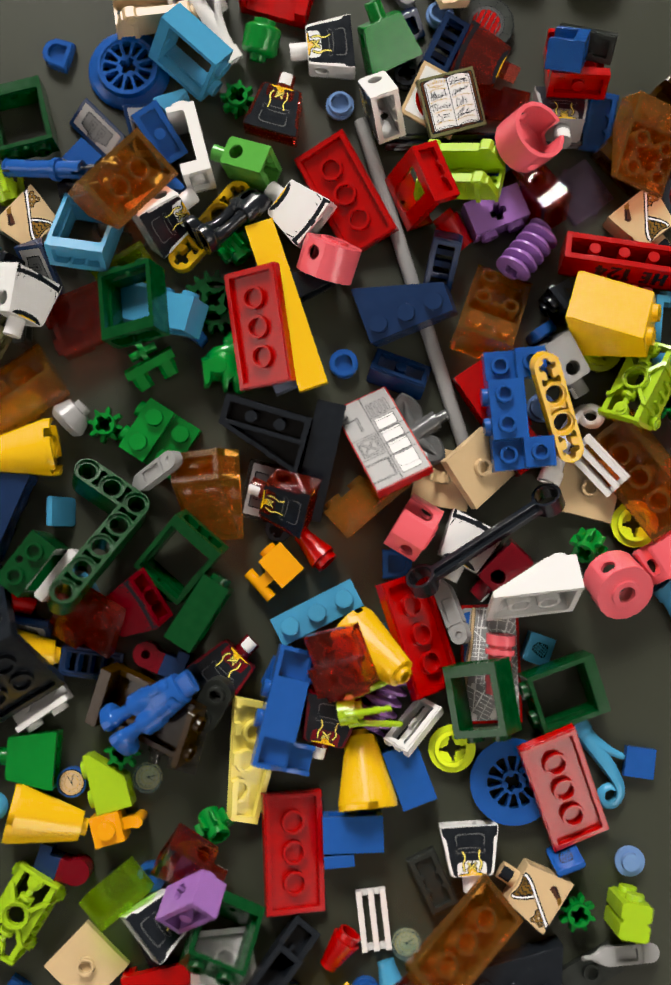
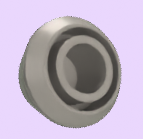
(72, 416)

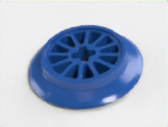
(108, 91)
(488, 805)

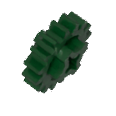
(208, 293)

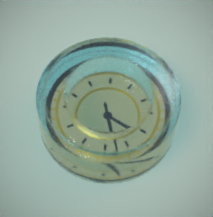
(147, 777)
(405, 943)

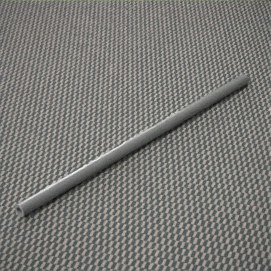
(410, 277)

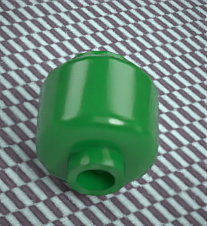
(261, 39)

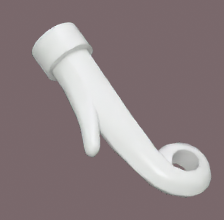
(215, 23)
(554, 473)

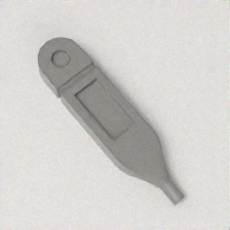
(157, 470)
(452, 614)
(624, 954)

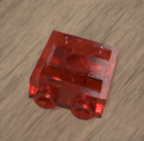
(76, 321)
(92, 622)
(340, 663)

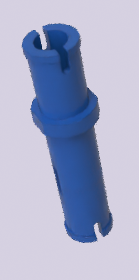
(56, 168)

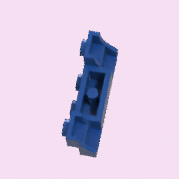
(507, 412)
(281, 715)

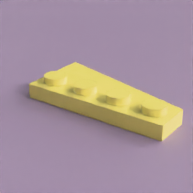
(244, 780)

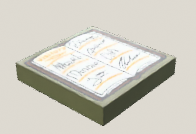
(450, 103)

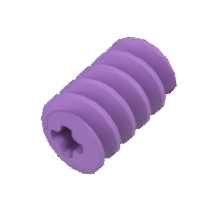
(527, 250)
(384, 697)

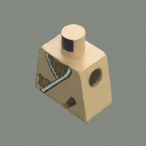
(26, 217)
(640, 219)
(534, 891)

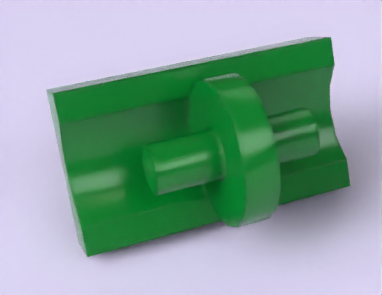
(139, 372)

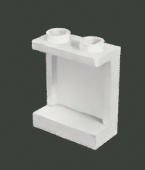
(196, 173)

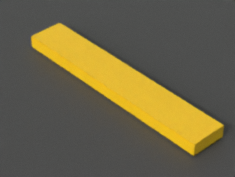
(307, 363)

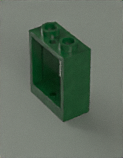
(19, 94)
(142, 329)
(196, 534)
(40, 555)
(199, 611)
(592, 684)
(503, 695)
(239, 911)

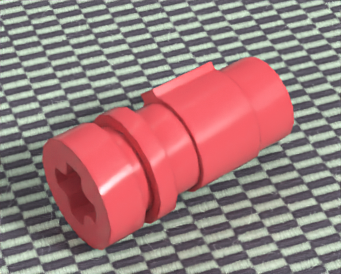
(499, 646)

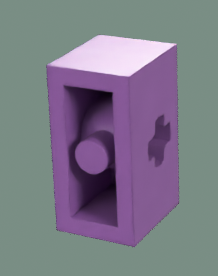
(510, 206)
(191, 901)

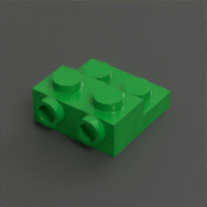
(156, 432)

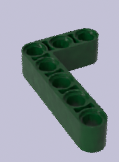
(103, 538)

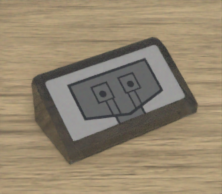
(250, 503)

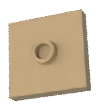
(472, 469)
(583, 497)
(87, 959)

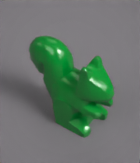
(221, 366)

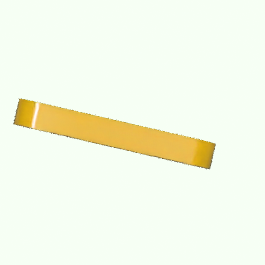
(182, 248)
(554, 408)

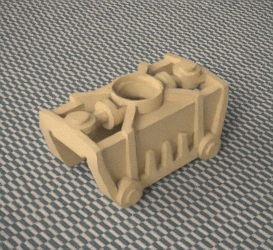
(142, 16)

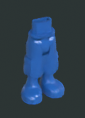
(152, 708)

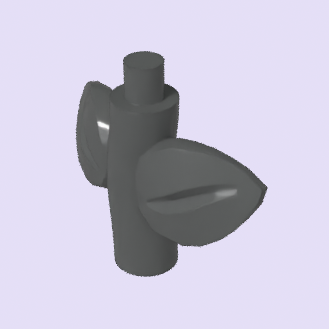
(424, 426)

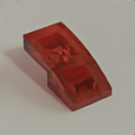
(501, 103)

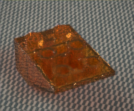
(642, 143)
(490, 313)
(211, 490)

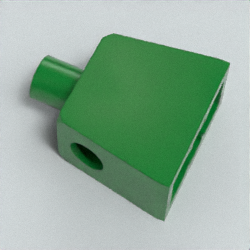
(385, 39)
(33, 758)

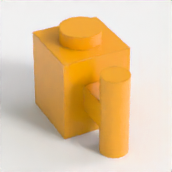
(279, 566)
(114, 826)

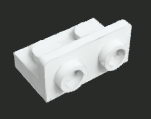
(54, 703)

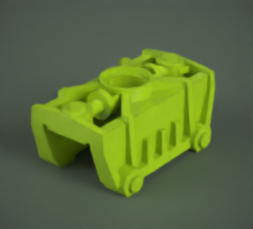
(469, 167)
(653, 390)
(34, 914)

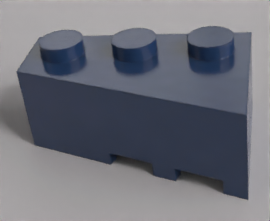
(402, 309)
(13, 500)

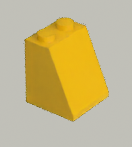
(612, 317)

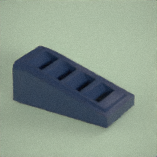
(437, 59)
(449, 239)
(65, 660)

